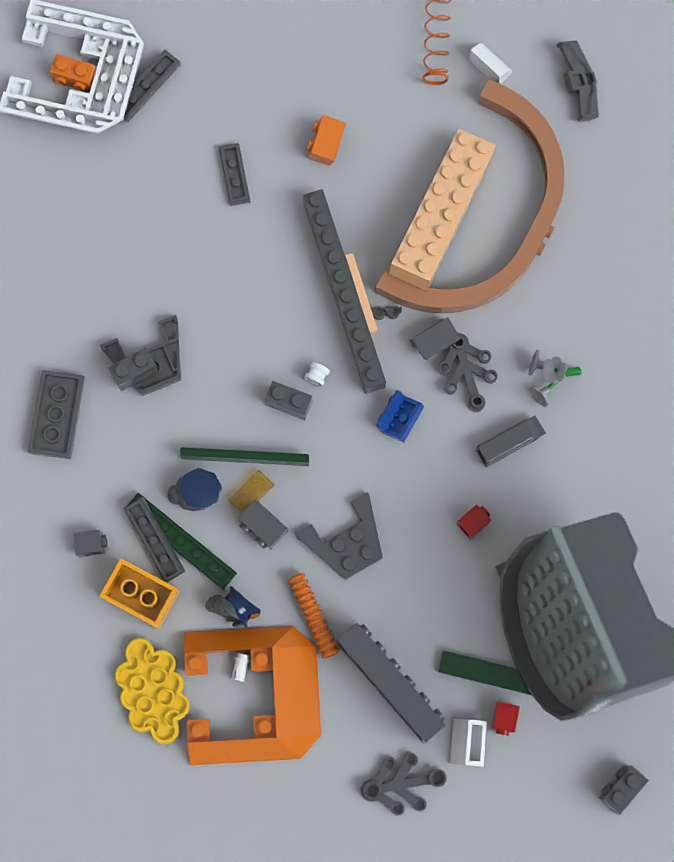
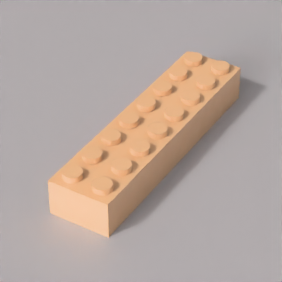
(442, 210)

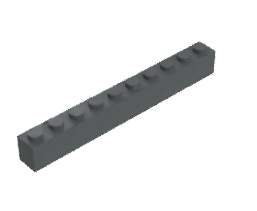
(344, 291)

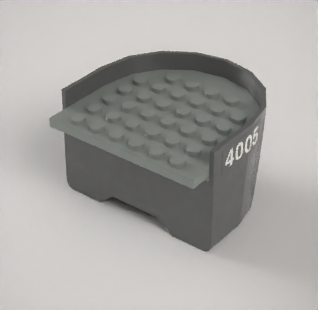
(583, 619)

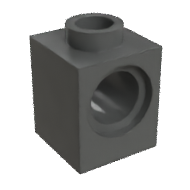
(90, 543)

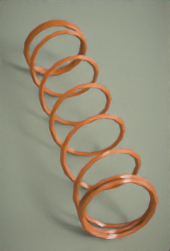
(435, 71)

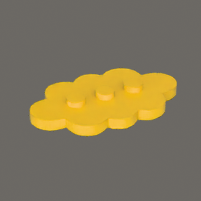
(152, 691)

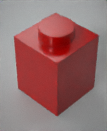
(474, 521)
(505, 718)

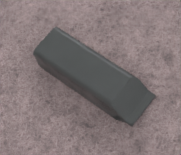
(510, 441)

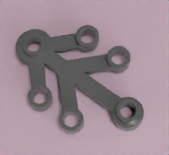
(466, 368)
(399, 785)

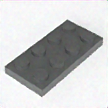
(56, 414)

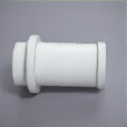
(240, 667)

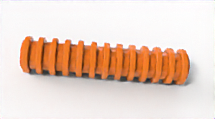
(313, 615)

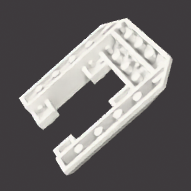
(106, 39)

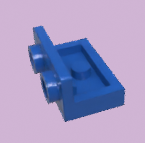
(399, 416)

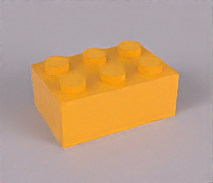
(140, 593)

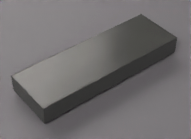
(234, 174)

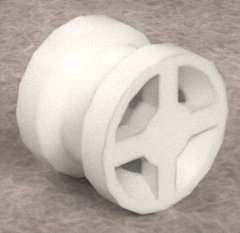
(317, 374)

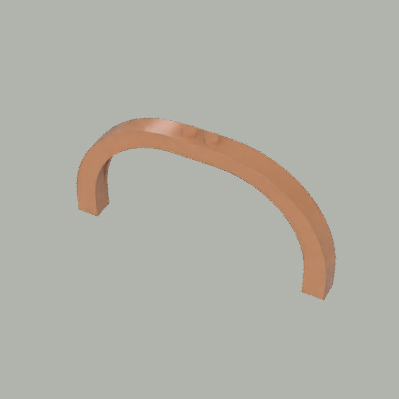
(535, 126)

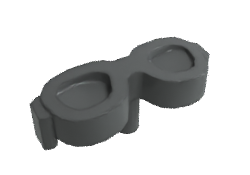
(392, 312)

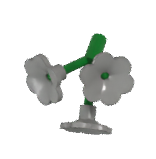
(554, 371)

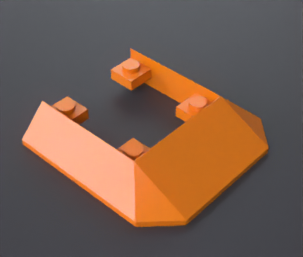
(296, 695)

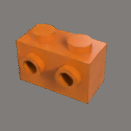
(72, 73)
(325, 140)

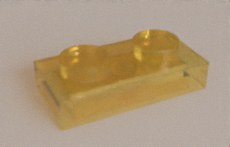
(253, 489)

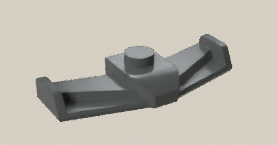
(580, 80)

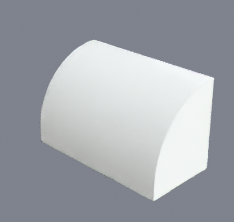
(489, 63)
(468, 742)

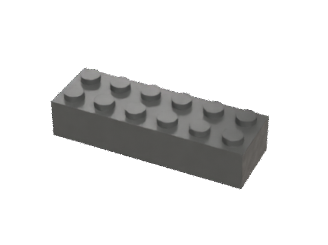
(390, 683)

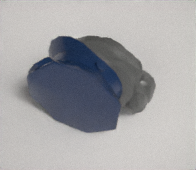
(195, 490)
(233, 607)

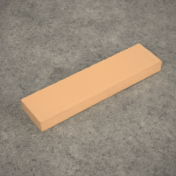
(361, 294)

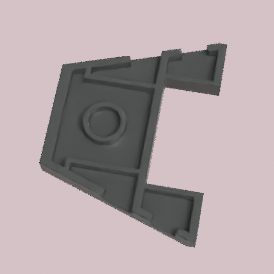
(165, 356)
(351, 549)

